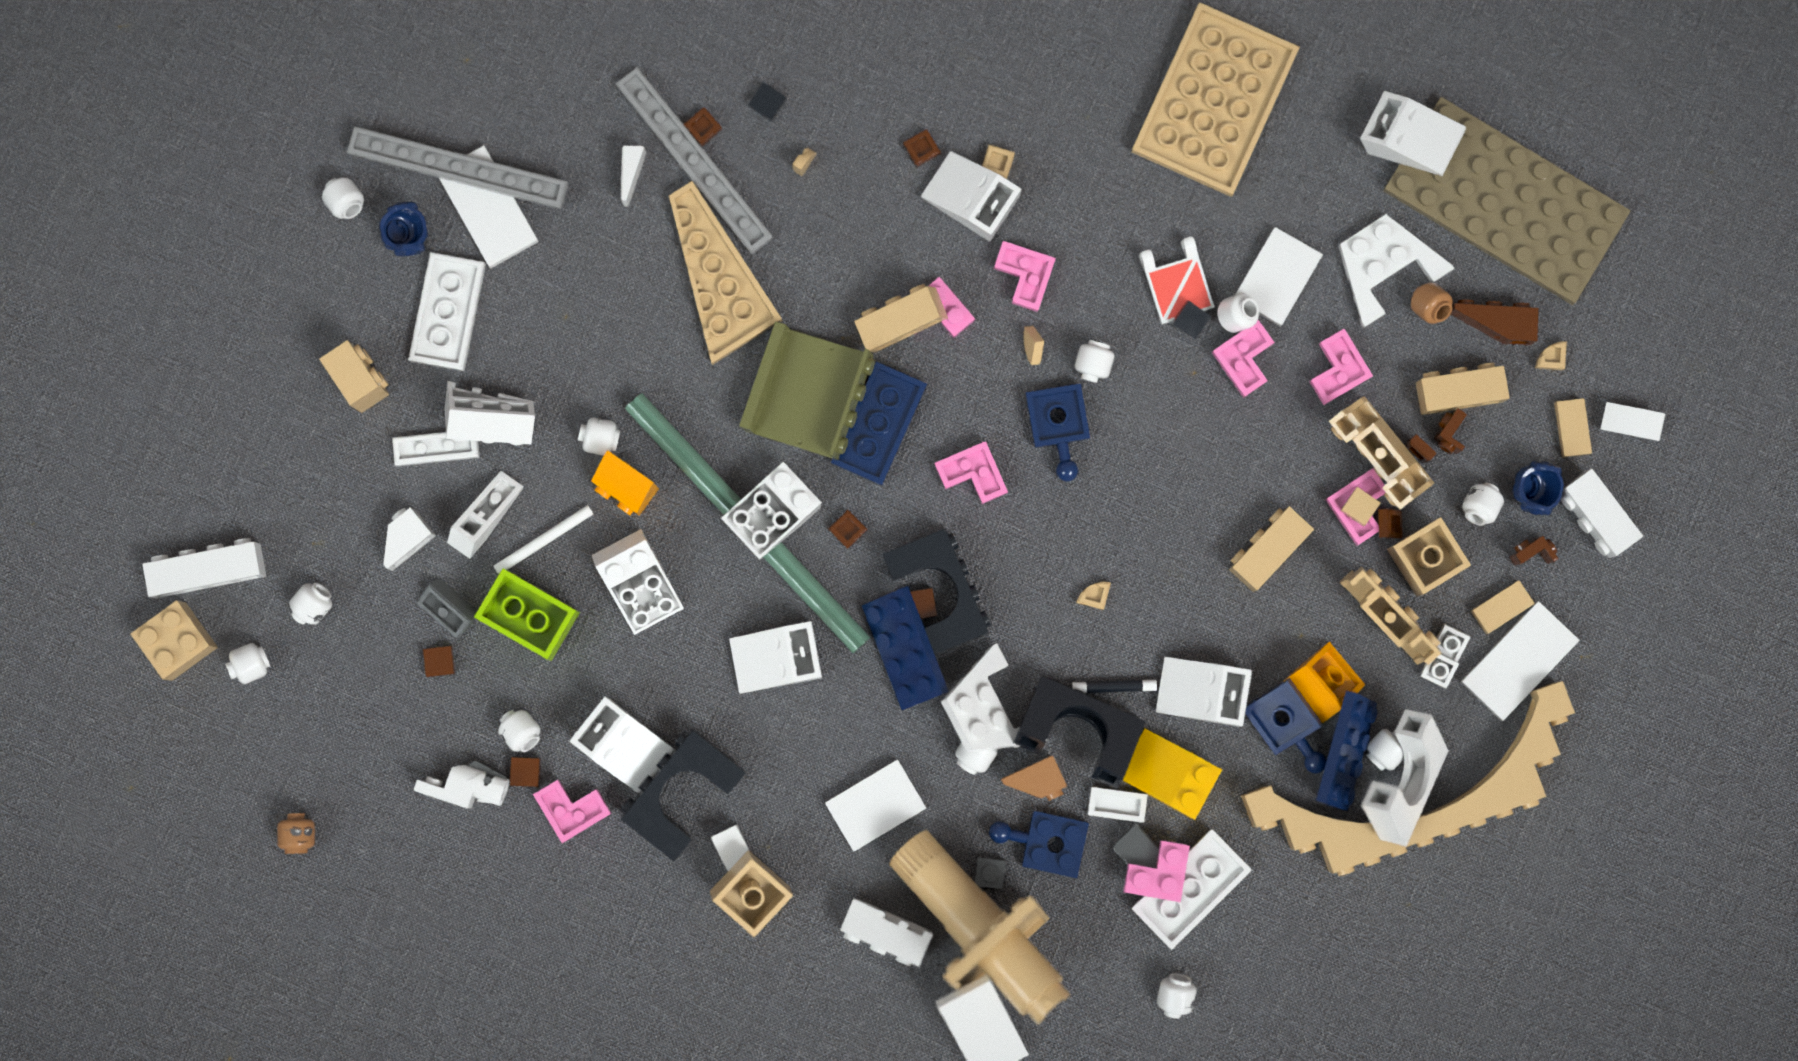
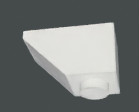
(405, 537)

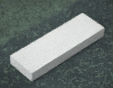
(431, 449)

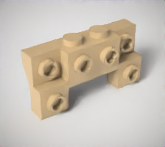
(1384, 450)
(1390, 616)

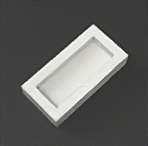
(1117, 804)

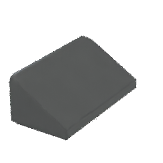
(447, 608)
(1137, 848)

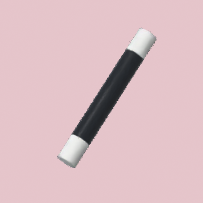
(1116, 686)

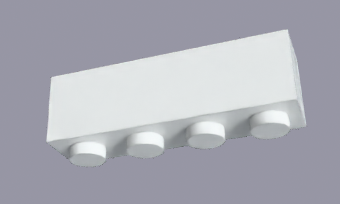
(204, 569)

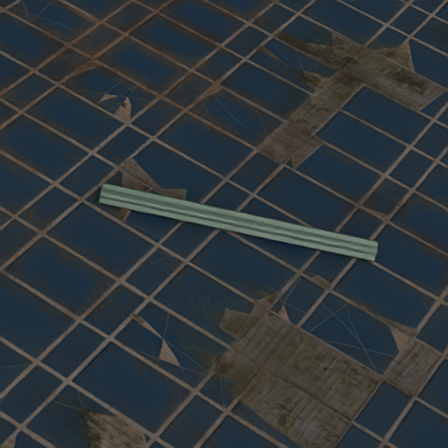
(725, 499)

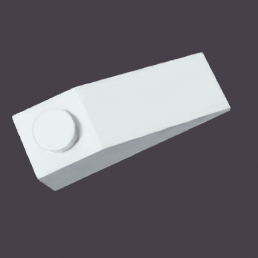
(484, 514)

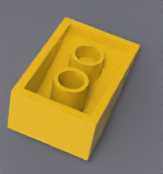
(1171, 774)

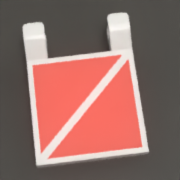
(1177, 282)

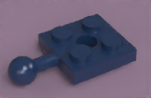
(1048, 433)
(1283, 735)
(1036, 852)

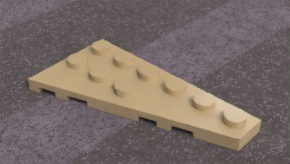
(725, 290)

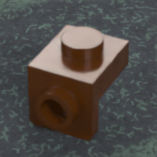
(1449, 424)
(1527, 549)

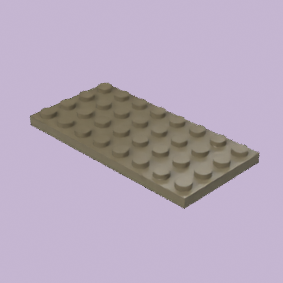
(1514, 207)

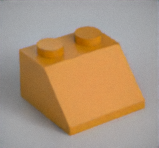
(624, 484)
(1325, 680)

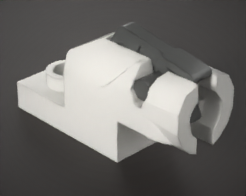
(466, 784)

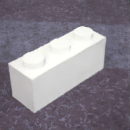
(1600, 514)

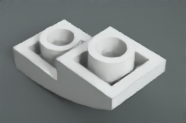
(1633, 421)
(1451, 647)

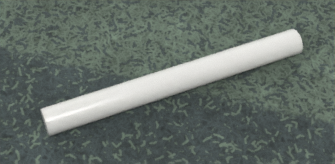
(544, 539)

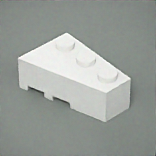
(486, 417)
(886, 932)

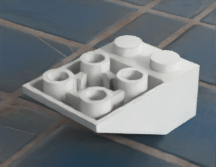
(1411, 134)
(971, 194)
(772, 511)
(637, 581)
(775, 657)
(1203, 691)
(620, 743)

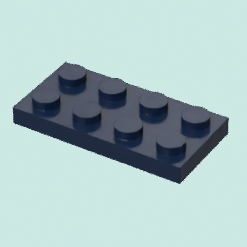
(880, 423)
(905, 648)
(1347, 751)

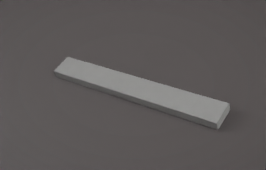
(694, 161)
(457, 167)

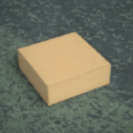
(998, 160)
(1360, 506)

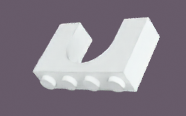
(1397, 809)

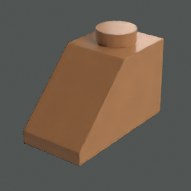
(1038, 779)

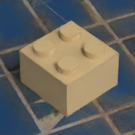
(354, 377)
(1428, 557)
(174, 640)
(751, 893)

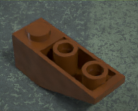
(1503, 323)

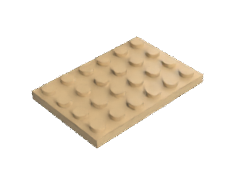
(1215, 99)

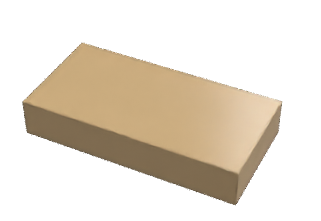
(1573, 427)
(1502, 607)

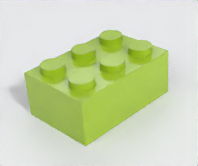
(527, 614)

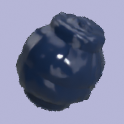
(403, 229)
(1538, 487)

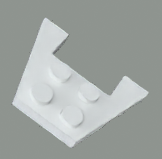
(1380, 253)
(976, 708)

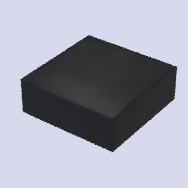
(767, 101)
(1191, 319)

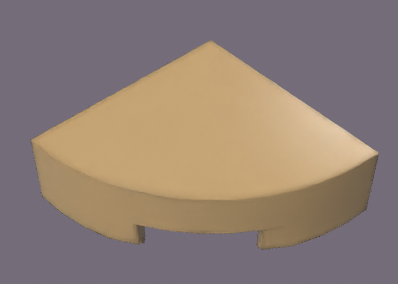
(803, 161)
(1033, 345)
(1552, 357)
(1095, 595)

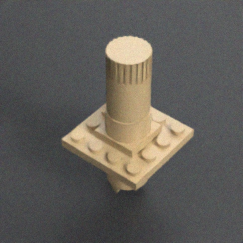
(989, 937)

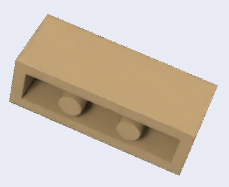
(900, 318)
(1462, 389)
(1270, 548)

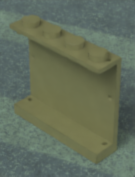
(807, 392)

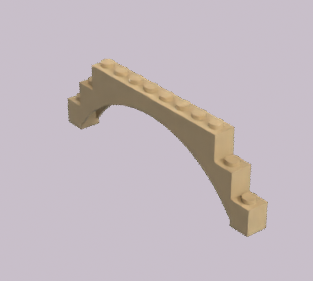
(1507, 786)

